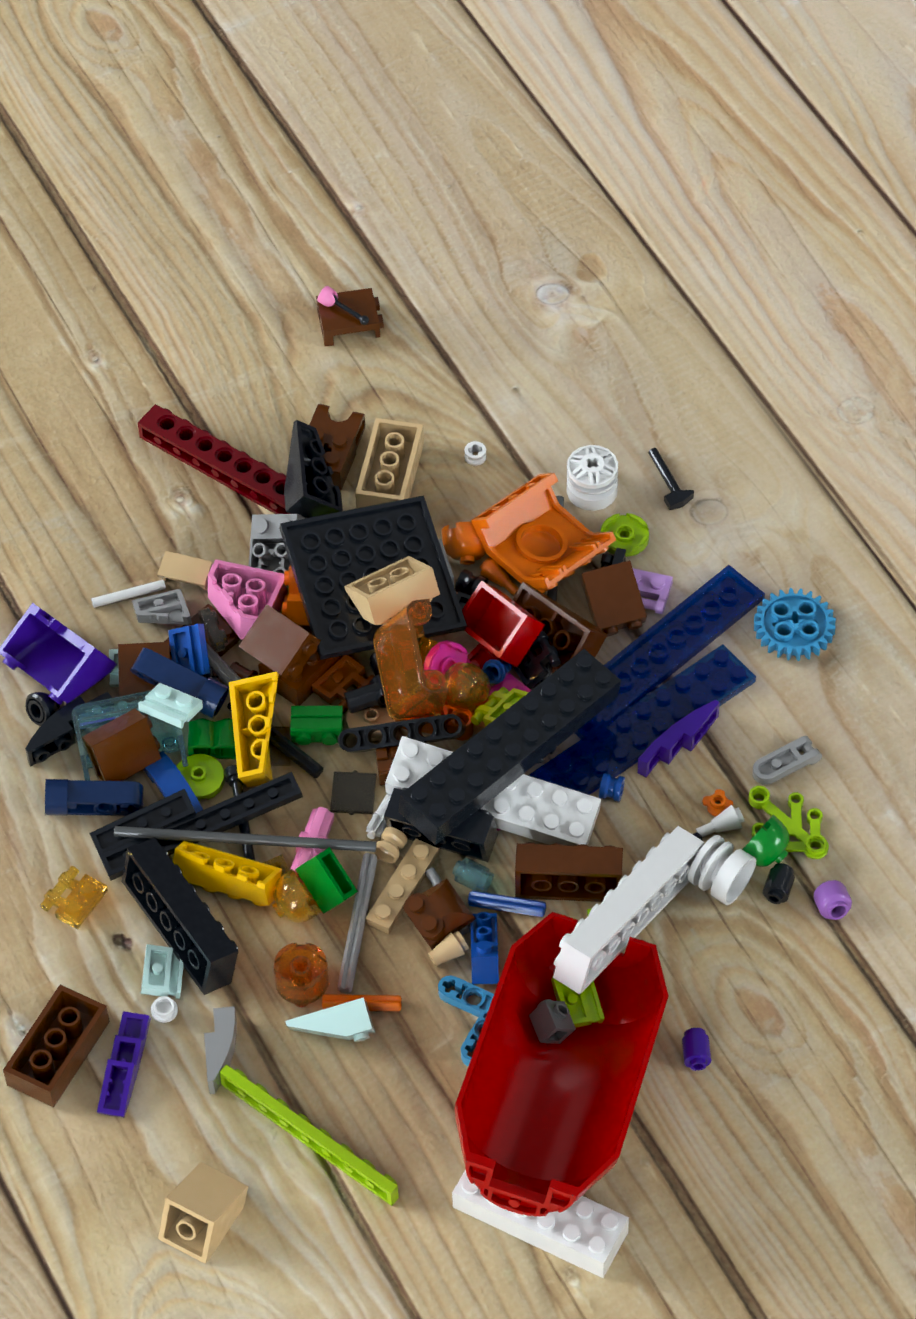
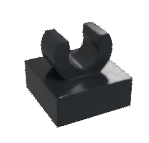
(607, 559)

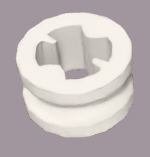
(475, 447)

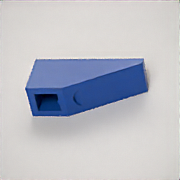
(484, 949)

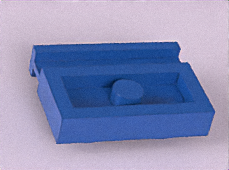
(190, 648)

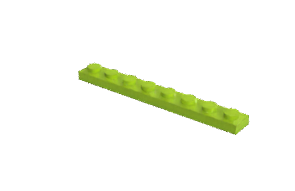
(316, 1139)

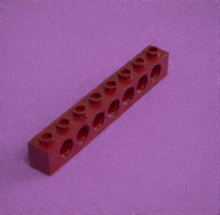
(214, 458)

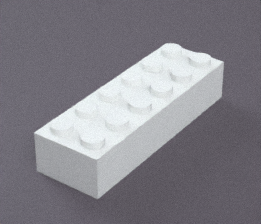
(581, 1235)

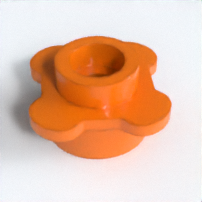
(710, 801)

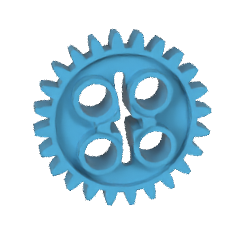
(786, 617)

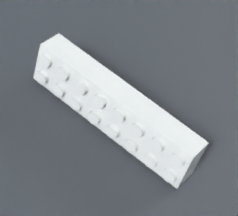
(523, 808)
(626, 910)

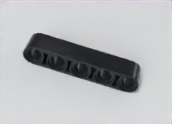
(389, 731)

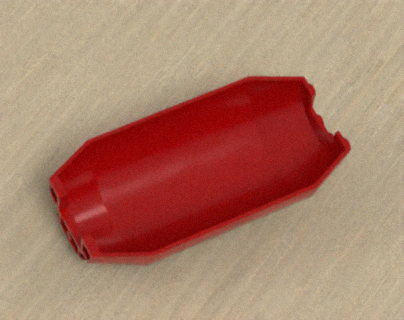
(547, 1116)

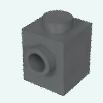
(552, 1021)

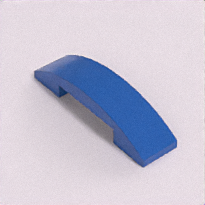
(170, 780)

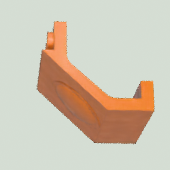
(537, 536)

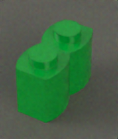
(212, 738)

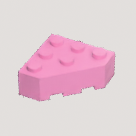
(243, 593)

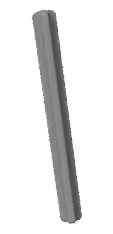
(357, 923)

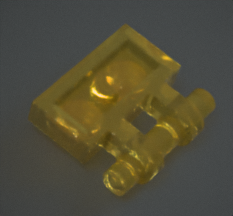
(81, 900)

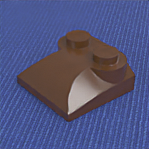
(437, 912)

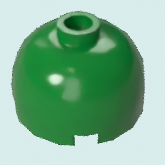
(769, 843)

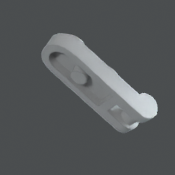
(785, 761)

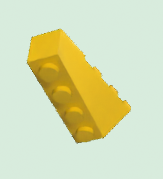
(252, 716)
(227, 873)

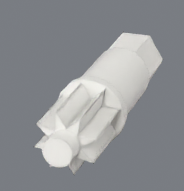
(377, 823)

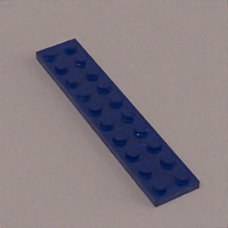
(676, 641)
(627, 737)

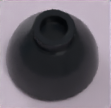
(40, 707)

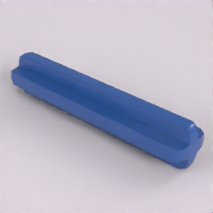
(507, 903)

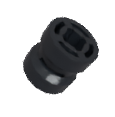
(468, 582)

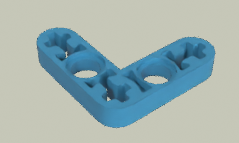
(479, 1010)

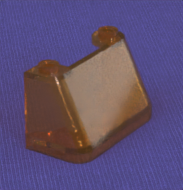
(406, 686)

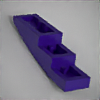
(683, 733)
(124, 1064)

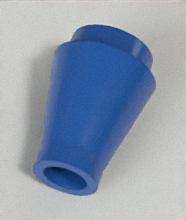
(496, 670)

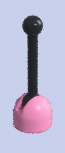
(329, 297)

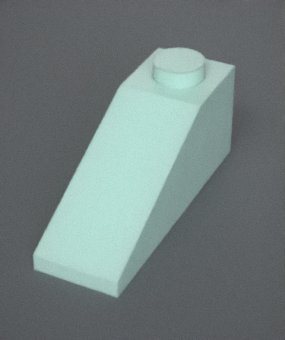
(341, 1021)

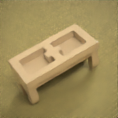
(185, 569)

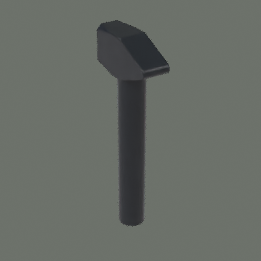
(677, 498)

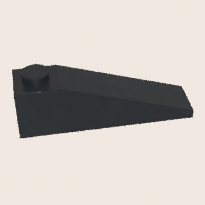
(308, 478)

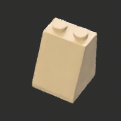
(201, 1211)

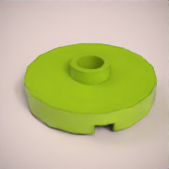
(630, 533)
(212, 776)

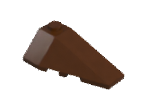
(565, 629)

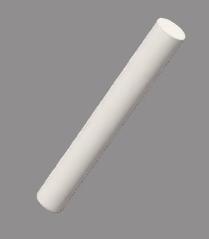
(128, 593)

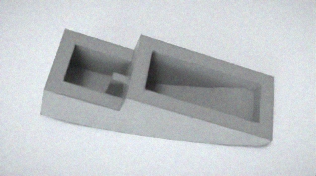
(220, 1045)

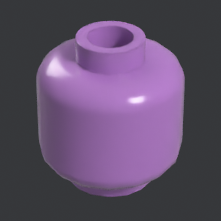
(832, 900)

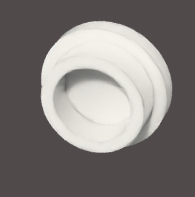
(164, 1009)

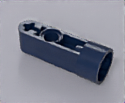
(159, 669)
(92, 797)

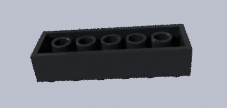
(180, 915)

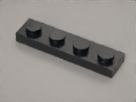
(152, 816)

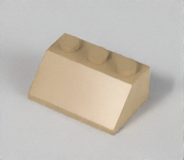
(392, 589)

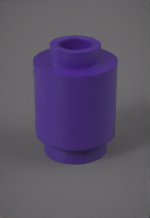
(696, 1049)

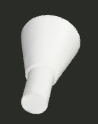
(727, 820)

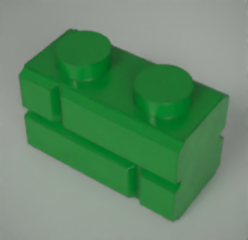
(316, 724)

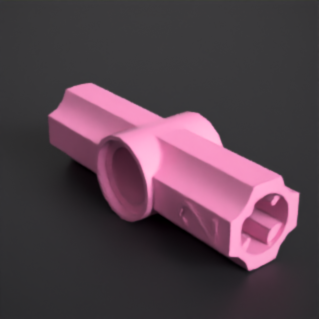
(317, 827)

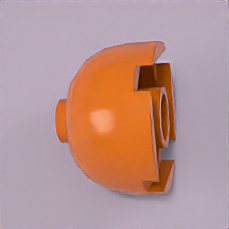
(462, 543)

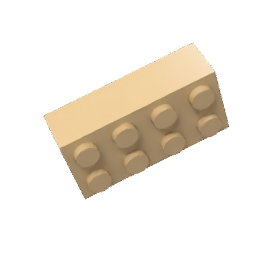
(390, 462)

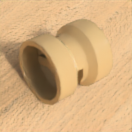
(391, 842)

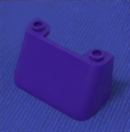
(54, 655)

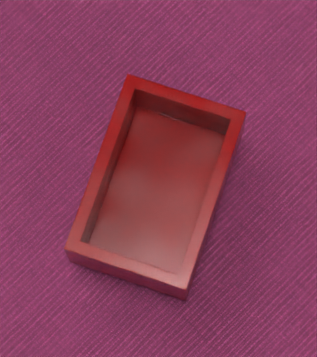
(500, 624)

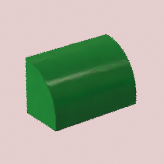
(326, 880)

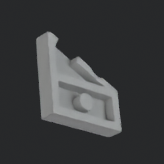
(163, 608)

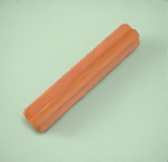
(374, 1002)

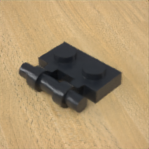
(532, 667)

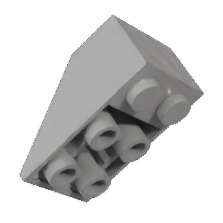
(266, 542)

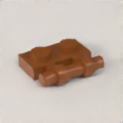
(338, 679)

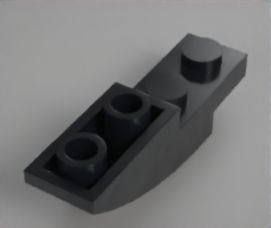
(56, 732)

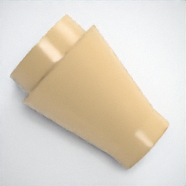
(448, 949)

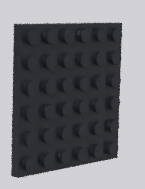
(351, 544)

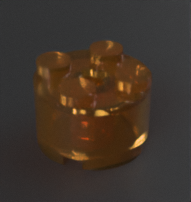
(301, 973)

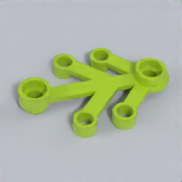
(794, 824)

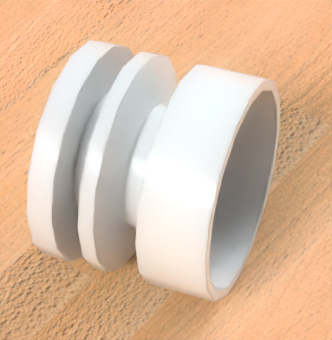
(592, 477)
(722, 870)

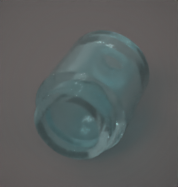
(472, 875)

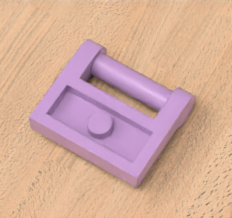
(654, 587)

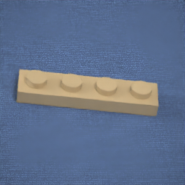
(401, 885)

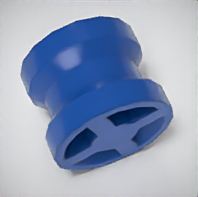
(611, 787)

